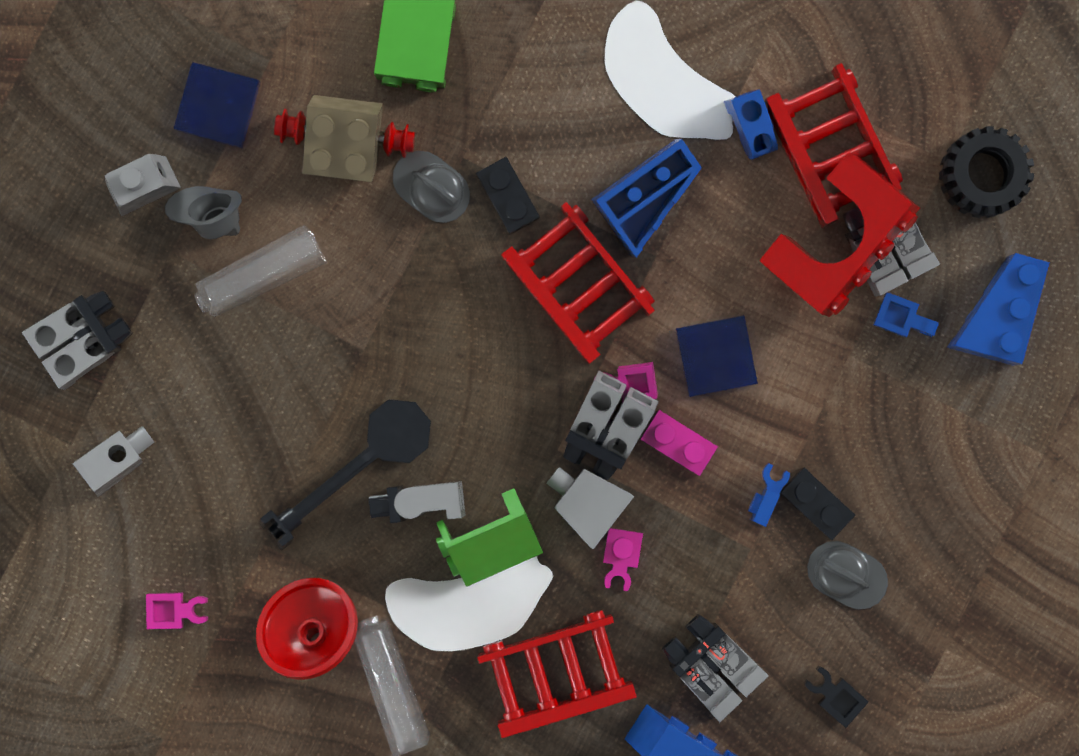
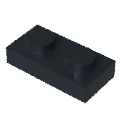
(508, 195)
(817, 503)

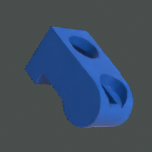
(752, 123)

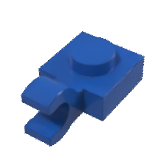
(900, 315)
(764, 504)

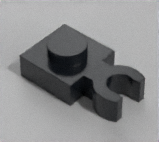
(839, 698)

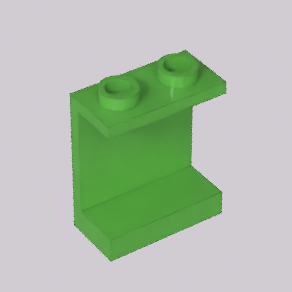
(414, 43)
(491, 546)

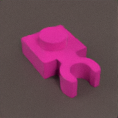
(638, 377)
(622, 551)
(169, 610)

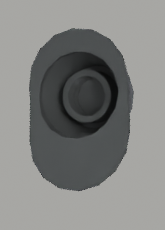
(431, 186)
(207, 210)
(847, 575)

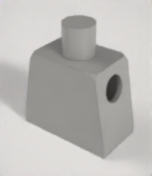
(141, 182)
(101, 471)
(588, 503)

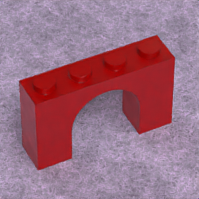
(885, 215)

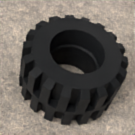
(1010, 156)

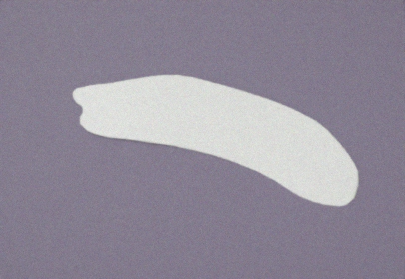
(659, 82)
(463, 617)

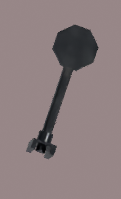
(395, 434)

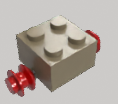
(342, 137)

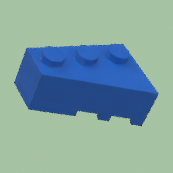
(646, 194)
(1005, 313)
(660, 736)

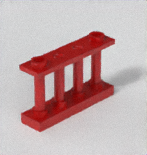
(797, 142)
(544, 288)
(582, 698)

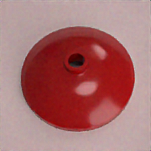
(298, 614)

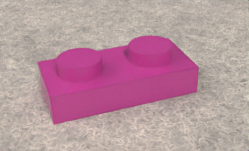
(679, 443)

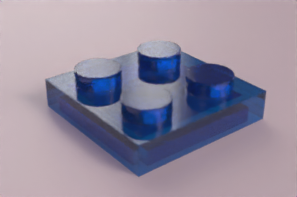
(217, 105)
(716, 356)

